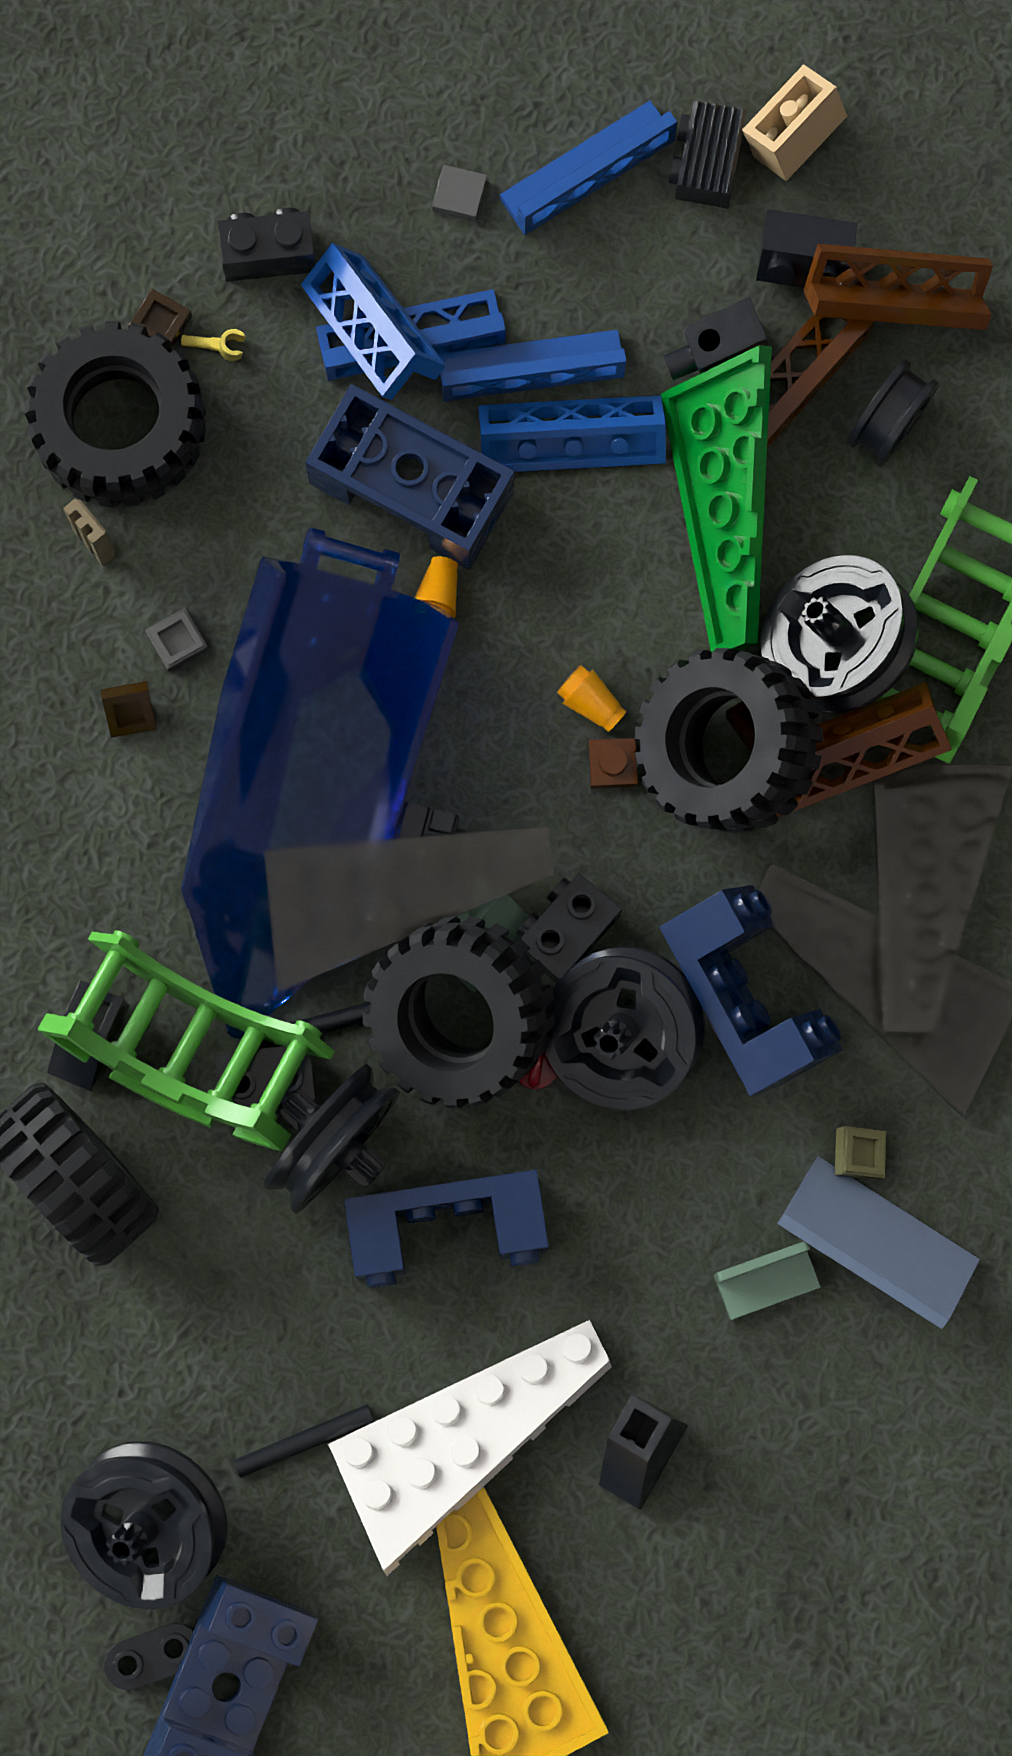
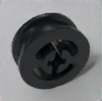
(892, 413)

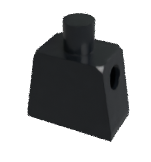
(730, 330)

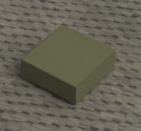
(860, 1153)

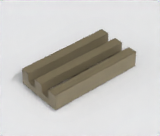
(90, 530)

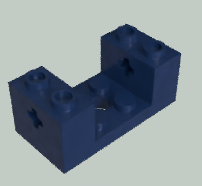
(452, 499)
(702, 948)
(376, 1232)
(235, 1634)

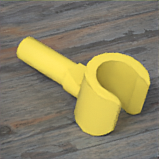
(216, 344)

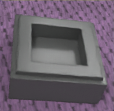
(459, 193)
(176, 639)

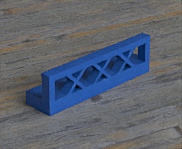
(589, 166)
(393, 327)
(451, 337)
(532, 365)
(573, 438)

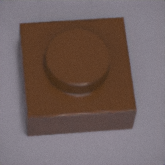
(612, 763)

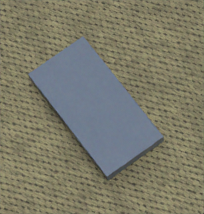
(879, 1242)

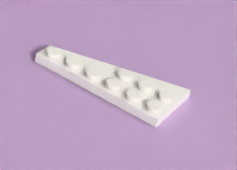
(448, 1446)

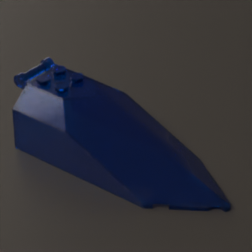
(306, 743)

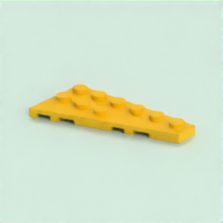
(510, 1659)

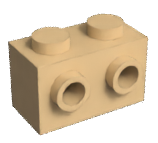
(795, 122)

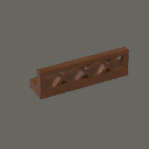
(896, 301)
(817, 374)
(872, 726)

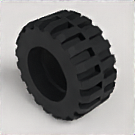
(105, 357)
(675, 731)
(415, 1047)
(72, 1176)

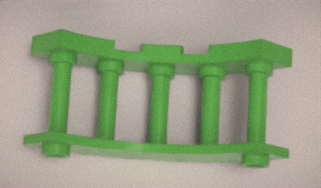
(991, 637)
(167, 1085)

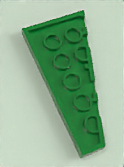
(720, 465)

